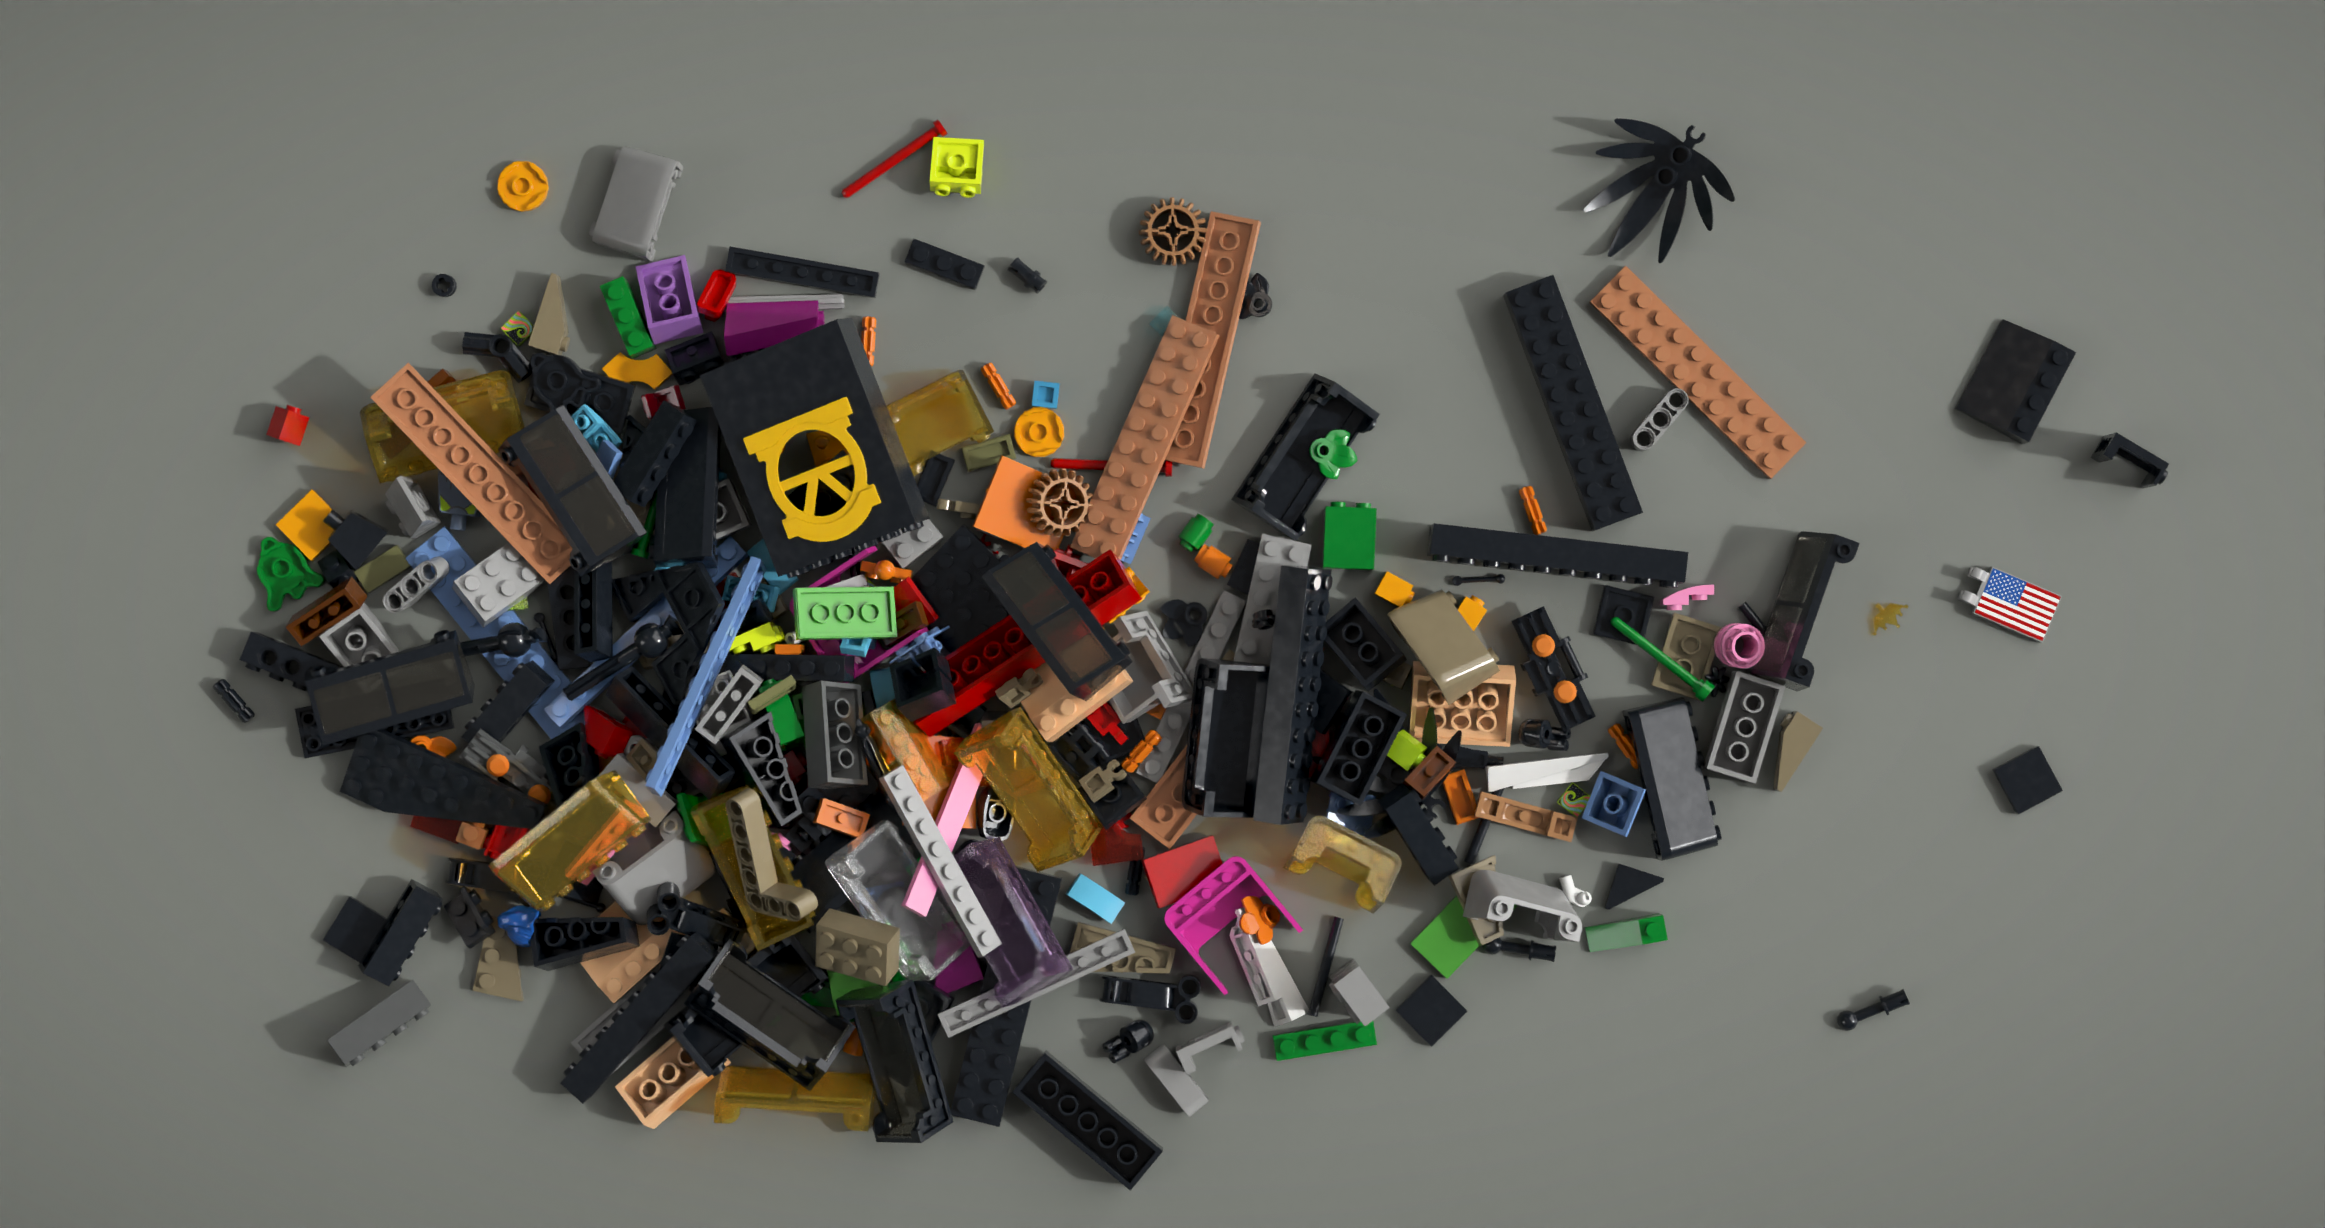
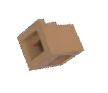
(473, 834)

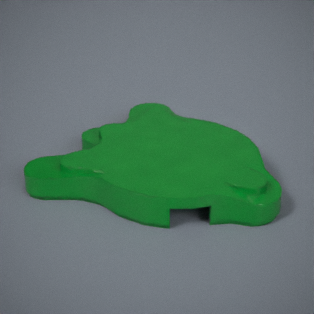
(285, 571)

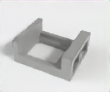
(1206, 1041)

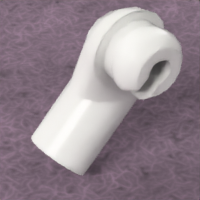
(1574, 894)

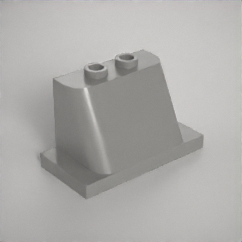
(1153, 669)

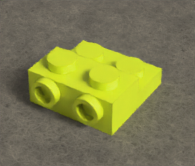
(956, 166)
(760, 638)

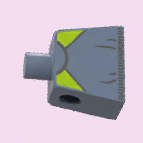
(455, 503)

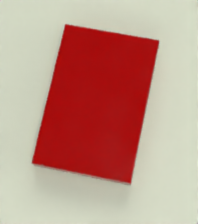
(1180, 869)

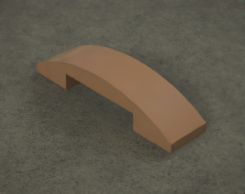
(1525, 816)

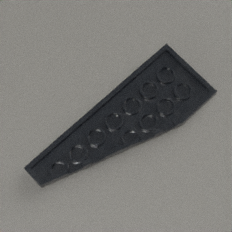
(418, 782)

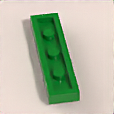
(1324, 1040)

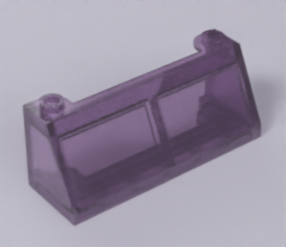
(1029, 950)

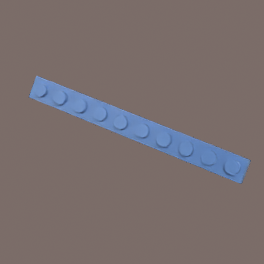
(701, 685)
(563, 710)

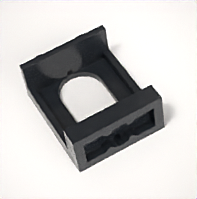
(2117, 444)

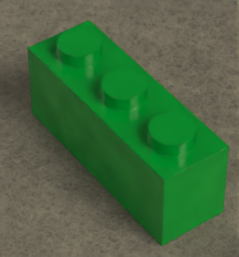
(628, 317)

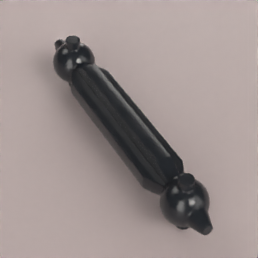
(873, 756)

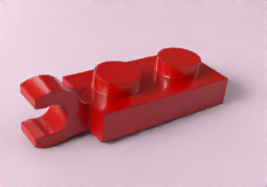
(1106, 721)

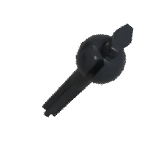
(512, 640)
(649, 641)

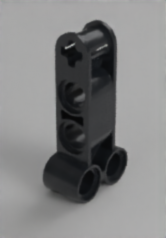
(476, 875)
(692, 918)
(1151, 994)

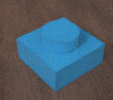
(1045, 394)

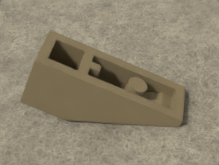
(551, 325)
(1794, 743)

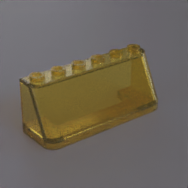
(482, 401)
(714, 825)
(572, 841)

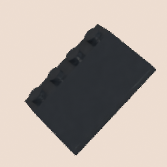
(2015, 381)

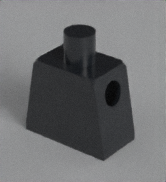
(354, 536)

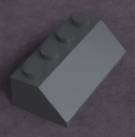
(831, 744)

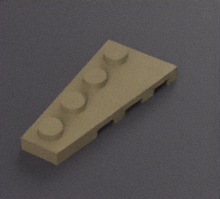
(1148, 955)

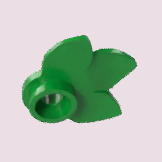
(1337, 453)

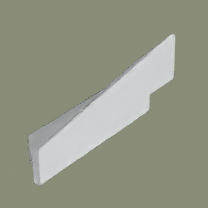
(1543, 771)
(1267, 976)

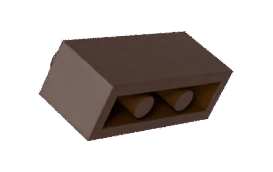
(326, 611)

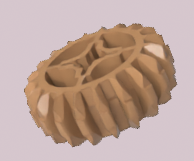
(1161, 231)
(1059, 492)

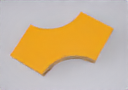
(649, 371)

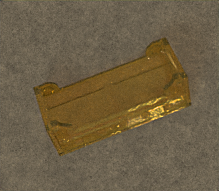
(1032, 789)
(772, 1089)

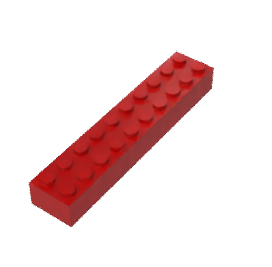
(1006, 651)

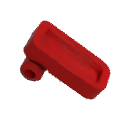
(716, 294)

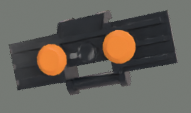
(1546, 673)

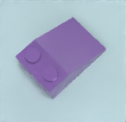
(669, 299)

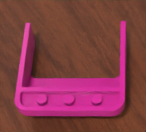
(832, 646)
(1213, 906)

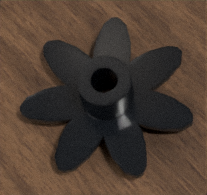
(1717, 679)

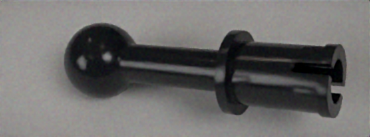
(1534, 950)
(1848, 1020)

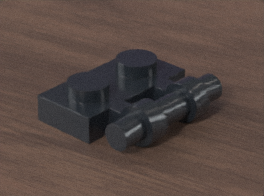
(1074, 756)

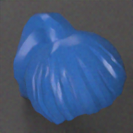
(519, 924)

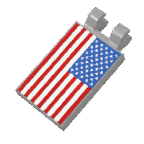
(2012, 602)

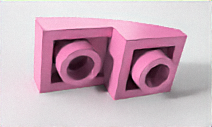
(1677, 599)

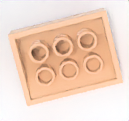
(1057, 711)
(1480, 714)
(623, 970)

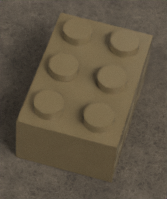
(857, 947)

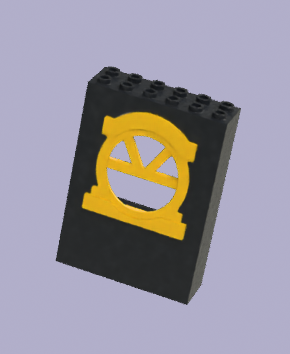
(826, 386)

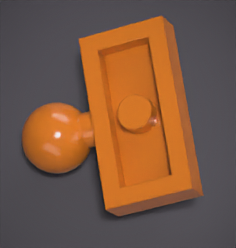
(885, 570)

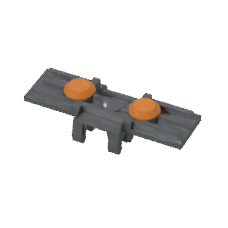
(520, 769)

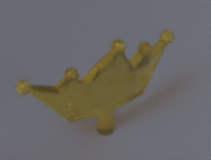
(1887, 615)

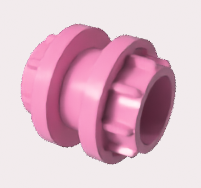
(1725, 645)

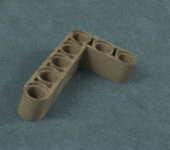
(756, 863)

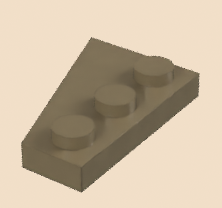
(1483, 929)
(499, 966)

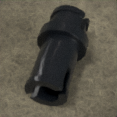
(1027, 275)

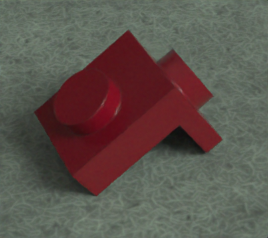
(652, 401)

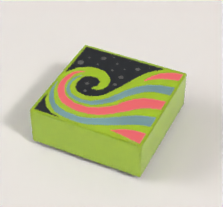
(518, 328)
(1574, 800)

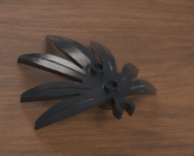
(1672, 168)
(1396, 775)

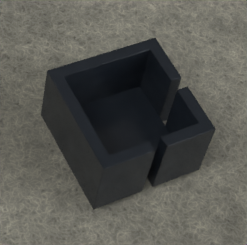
(920, 692)

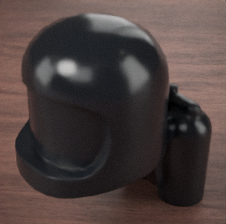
(1540, 734)
(1132, 1039)

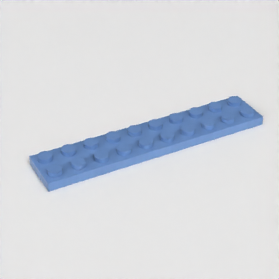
(445, 545)

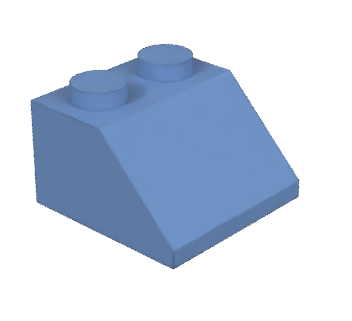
(1613, 803)

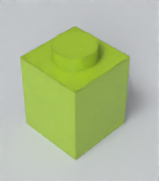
(1407, 750)

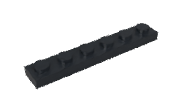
(802, 272)

